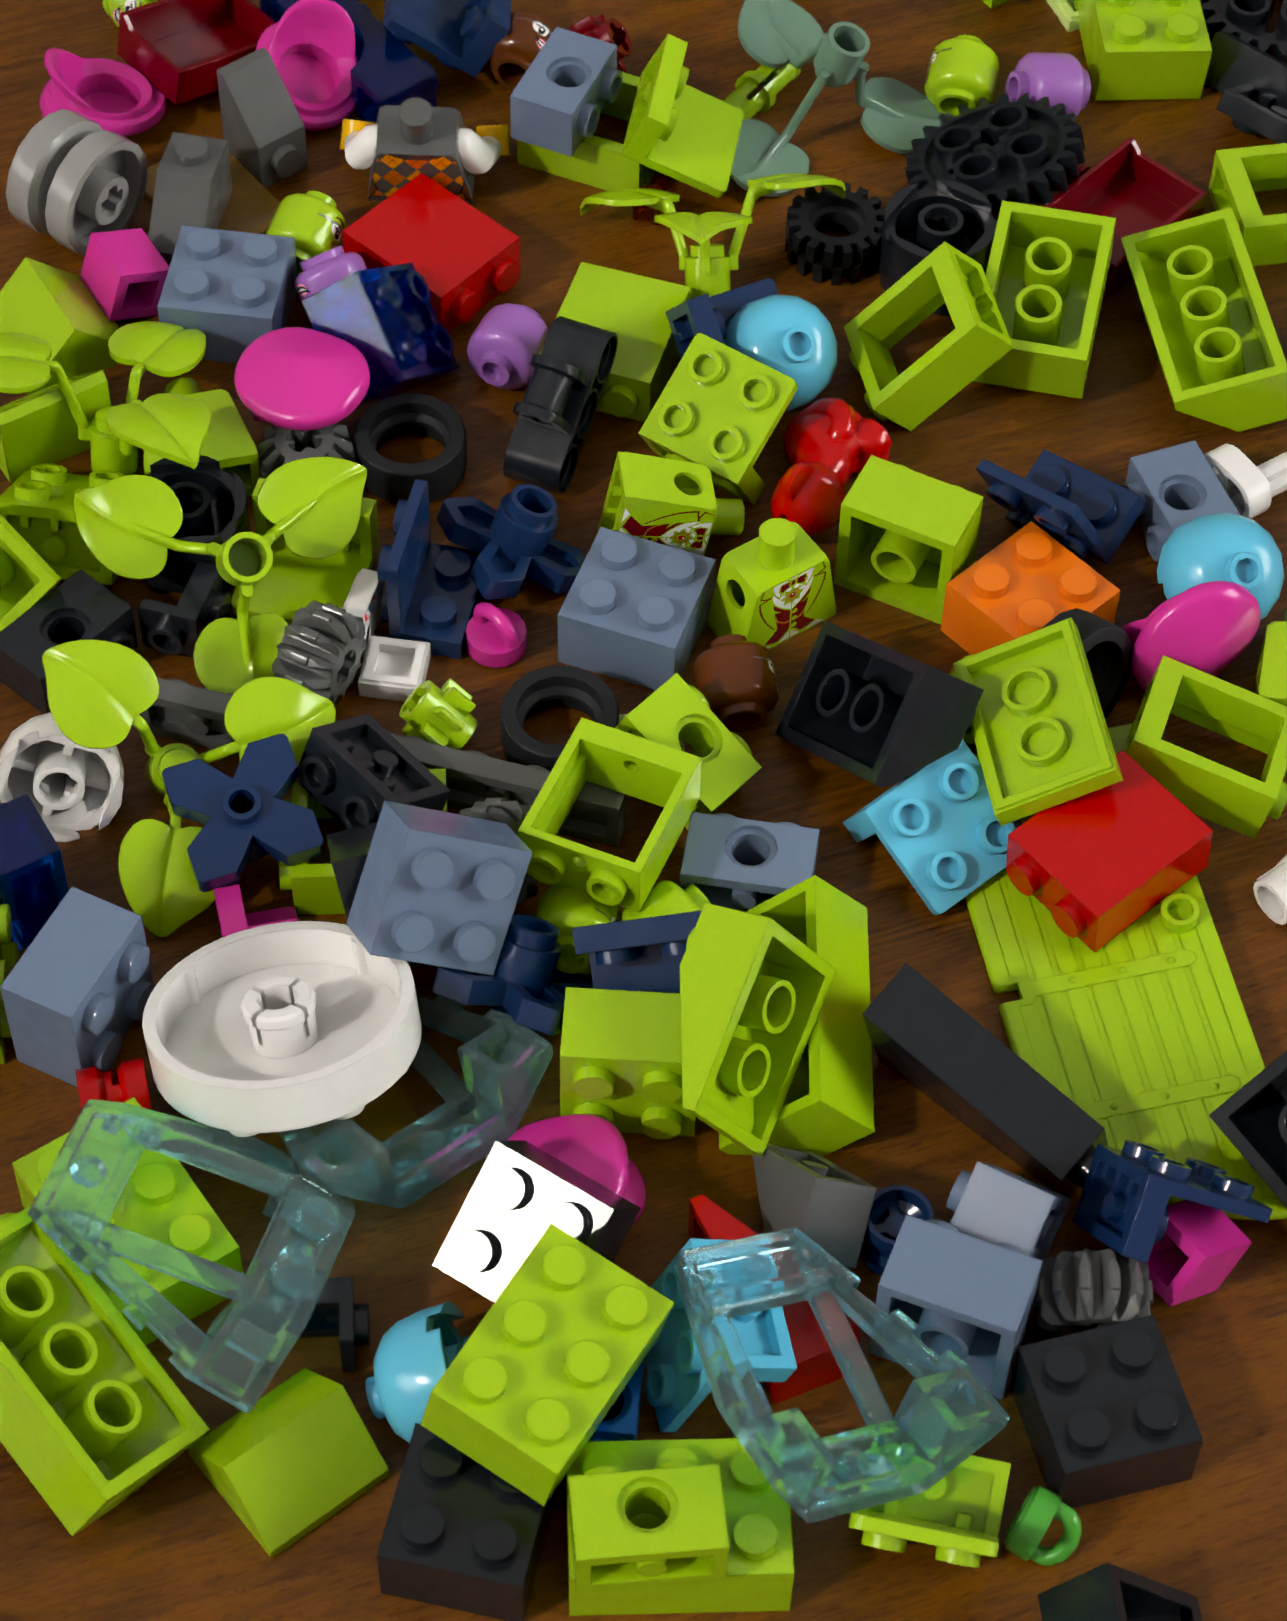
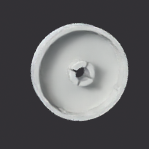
(281, 1028)

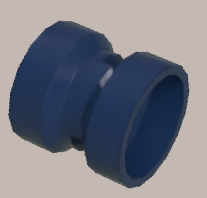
(886, 1219)

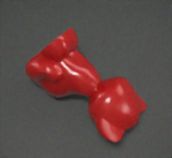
(825, 449)

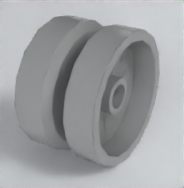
(75, 179)

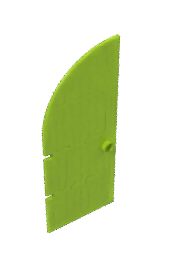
(1137, 1031)

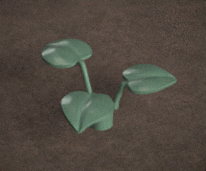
(785, 32)

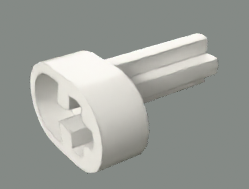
(1245, 483)

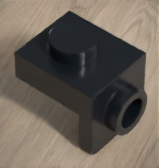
(178, 627)
(340, 1316)

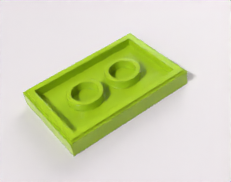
(1039, 722)

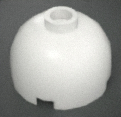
(66, 782)

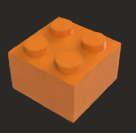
(1021, 590)

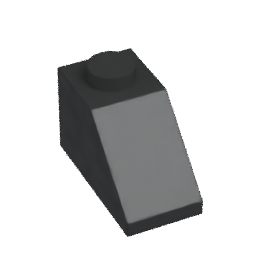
(261, 119)
(189, 188)
(815, 1197)

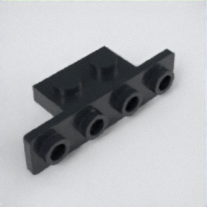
(1251, 86)

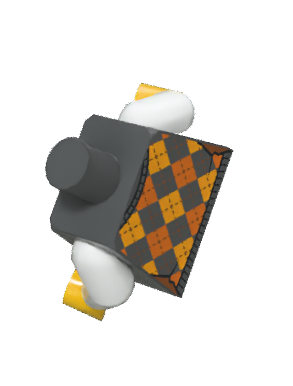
(424, 141)

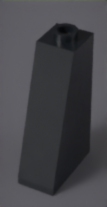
(981, 1082)

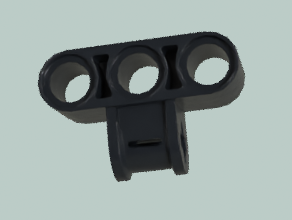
(559, 404)

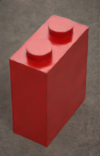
(447, 240)
(1108, 855)

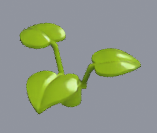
(707, 265)
(161, 424)
(308, 500)
(94, 700)

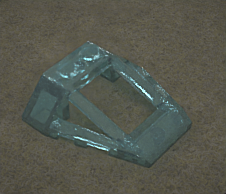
(501, 1074)
(268, 1301)
(892, 1458)

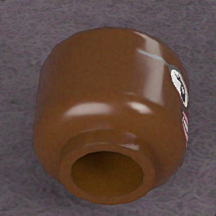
(520, 47)
(737, 681)

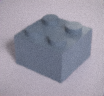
(229, 287)
(635, 609)
(438, 888)
(78, 987)
(961, 1296)

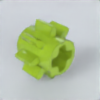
(439, 714)

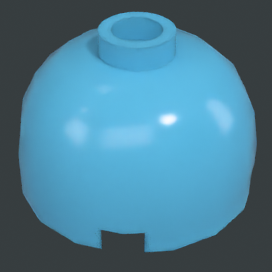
(789, 338)
(1222, 550)
(411, 1364)

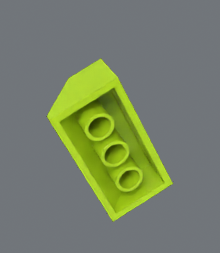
(1209, 321)
(833, 1084)
(78, 1387)

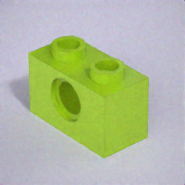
(683, 714)
(619, 1555)

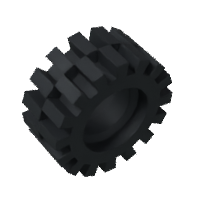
(834, 255)

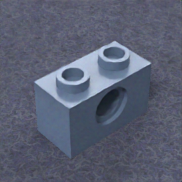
(564, 91)
(1176, 490)
(722, 846)
(1007, 1209)

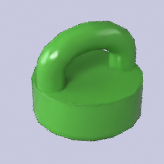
(1032, 1523)

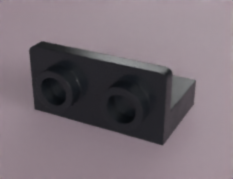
(358, 766)

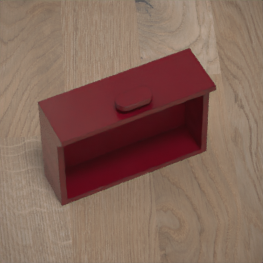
(187, 41)
(1136, 194)

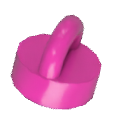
(495, 636)

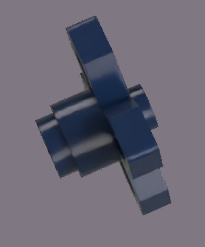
(512, 541)
(244, 813)
(524, 979)

